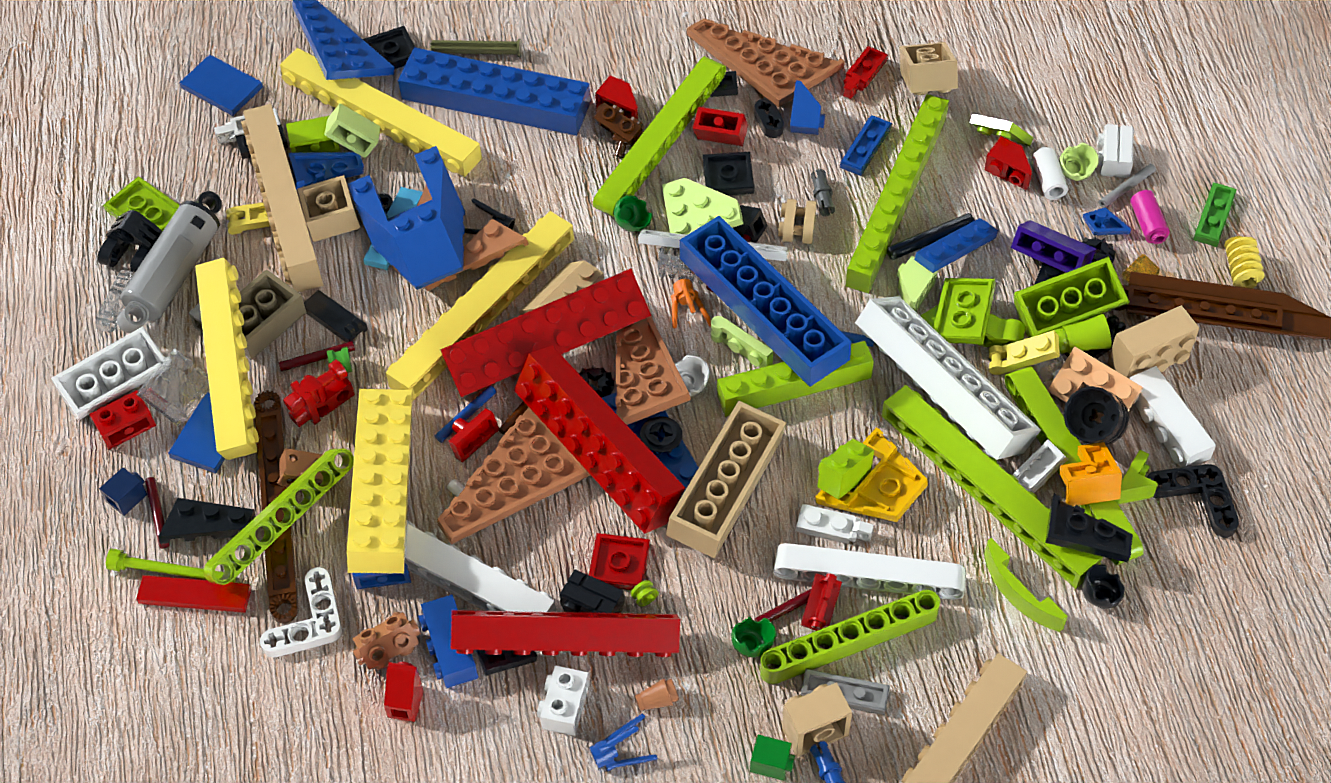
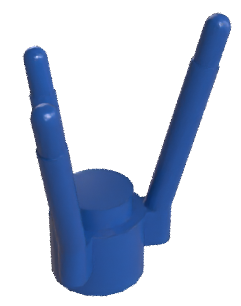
(605, 751)

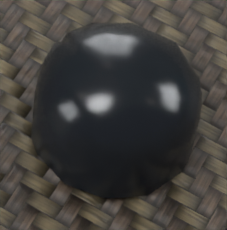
(1102, 588)

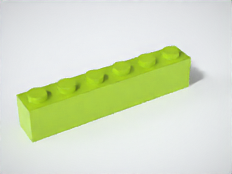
(780, 383)

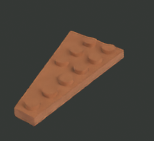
(645, 373)

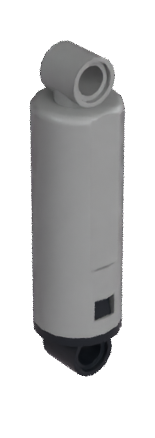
(169, 261)

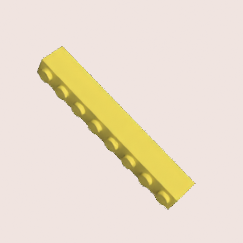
(226, 359)

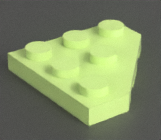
(693, 205)

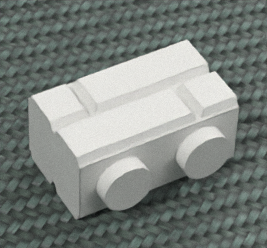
(1116, 150)

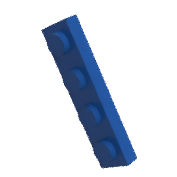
(956, 245)

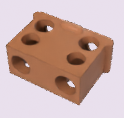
(296, 466)

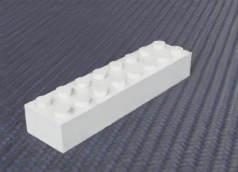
(947, 377)

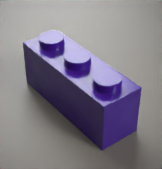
(1051, 247)

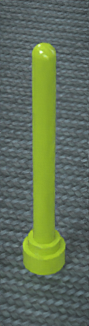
(118, 560)

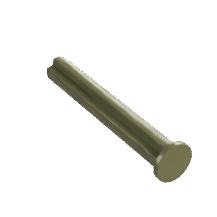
(477, 47)

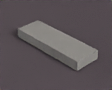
(858, 693)

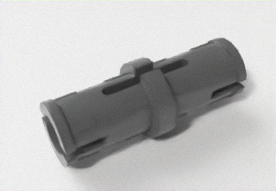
(822, 192)

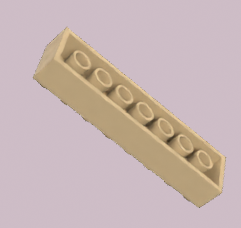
(281, 199)

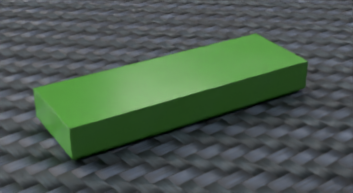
(1214, 214)

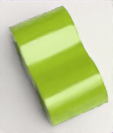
(1003, 331)

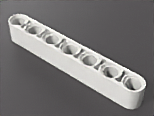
(870, 570)

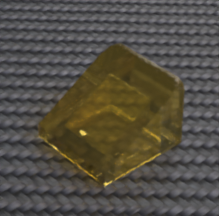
(1141, 265)

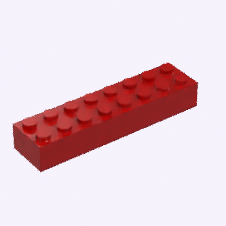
(560, 324)
(599, 439)

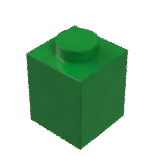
(772, 757)

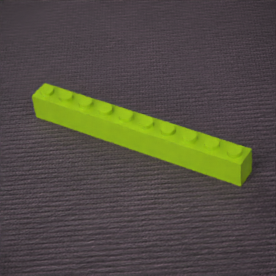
(896, 194)
(983, 480)

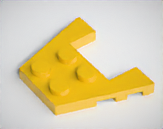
(886, 489)

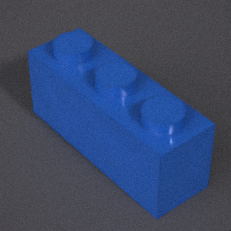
(451, 666)

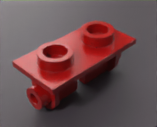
(821, 602)

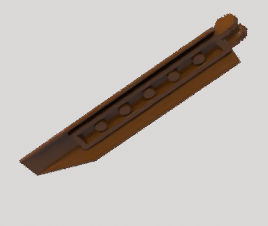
(1225, 306)

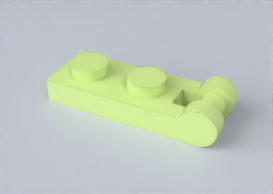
(741, 342)

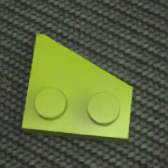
(1000, 128)

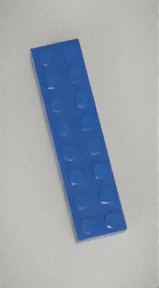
(495, 91)
(765, 301)

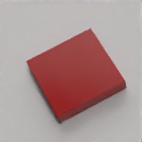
(619, 560)

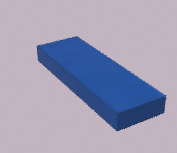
(866, 145)

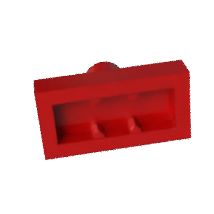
(472, 434)

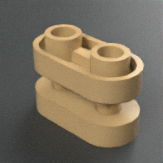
(788, 228)

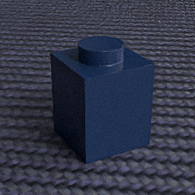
(123, 490)

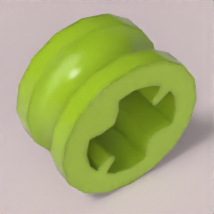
(644, 593)

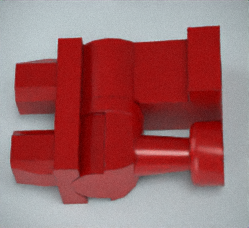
(318, 395)

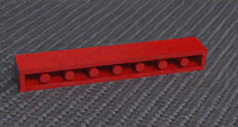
(565, 632)

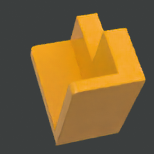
(1092, 479)

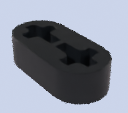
(772, 117)

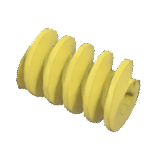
(1244, 261)

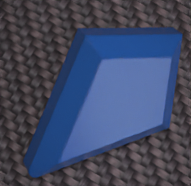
(1105, 223)

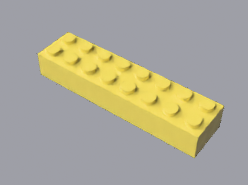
(380, 482)

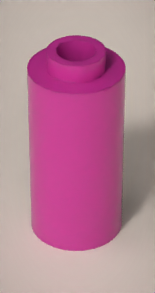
(1150, 216)

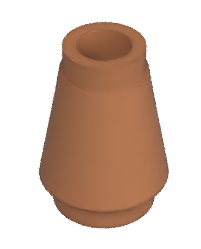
(658, 695)

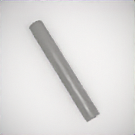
(1127, 185)

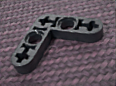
(1206, 489)

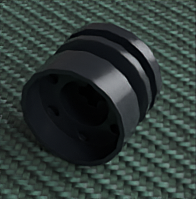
(1082, 411)

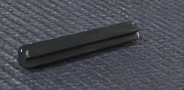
(928, 237)

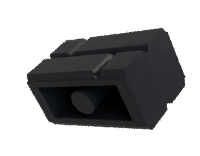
(590, 595)

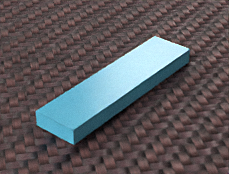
(404, 200)

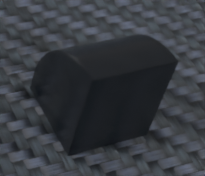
(753, 223)

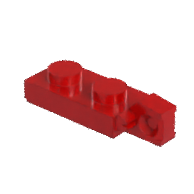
(863, 71)

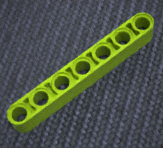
(267, 519)
(840, 645)

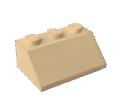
(568, 280)

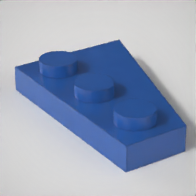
(319, 167)

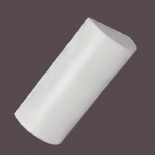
(108, 373)

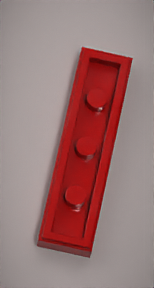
(193, 594)

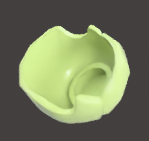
(1079, 161)

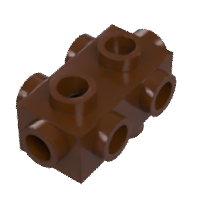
(624, 130)

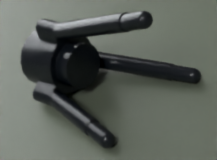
(499, 217)

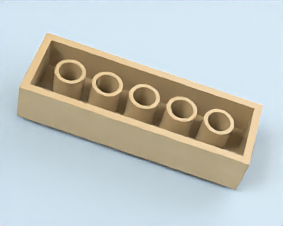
(725, 479)

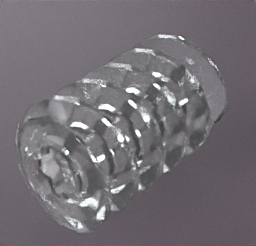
(673, 265)

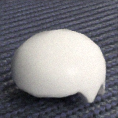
(694, 373)

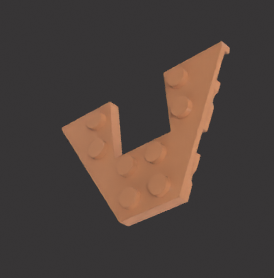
(484, 246)

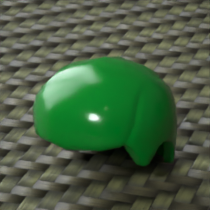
(632, 214)
(753, 637)

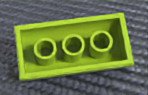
(1070, 298)

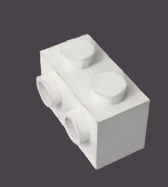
(564, 700)

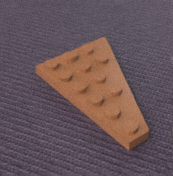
(762, 61)
(517, 474)

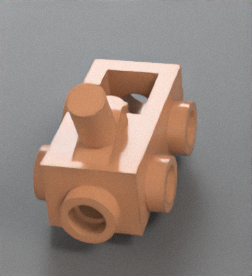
(386, 641)

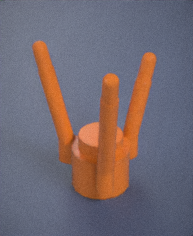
(686, 295)

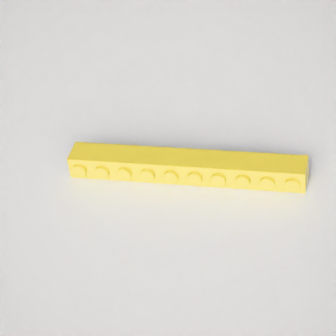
(395, 118)
(481, 304)

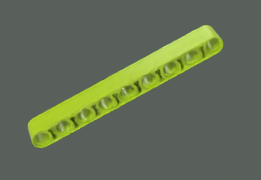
(660, 134)
(1041, 409)

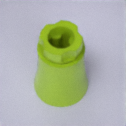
(1085, 335)

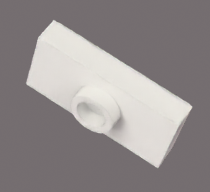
(1040, 467)

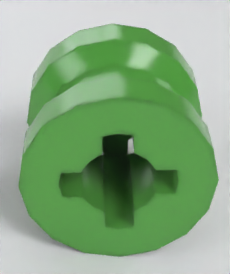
(342, 356)

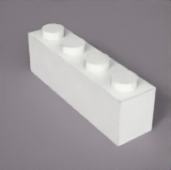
(1172, 420)

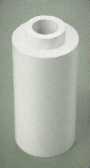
(1049, 173)

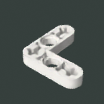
(314, 626)

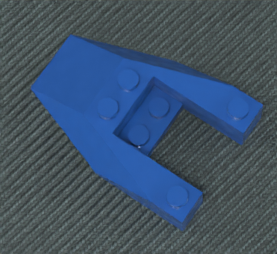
(424, 240)

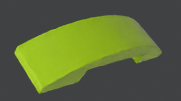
(1044, 612)

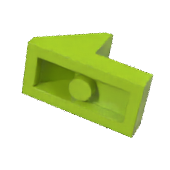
(1134, 483)

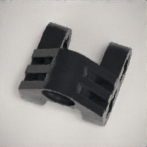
(128, 229)

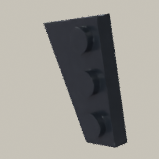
(199, 518)
(1081, 532)

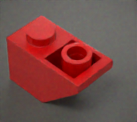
(1009, 162)
(402, 691)

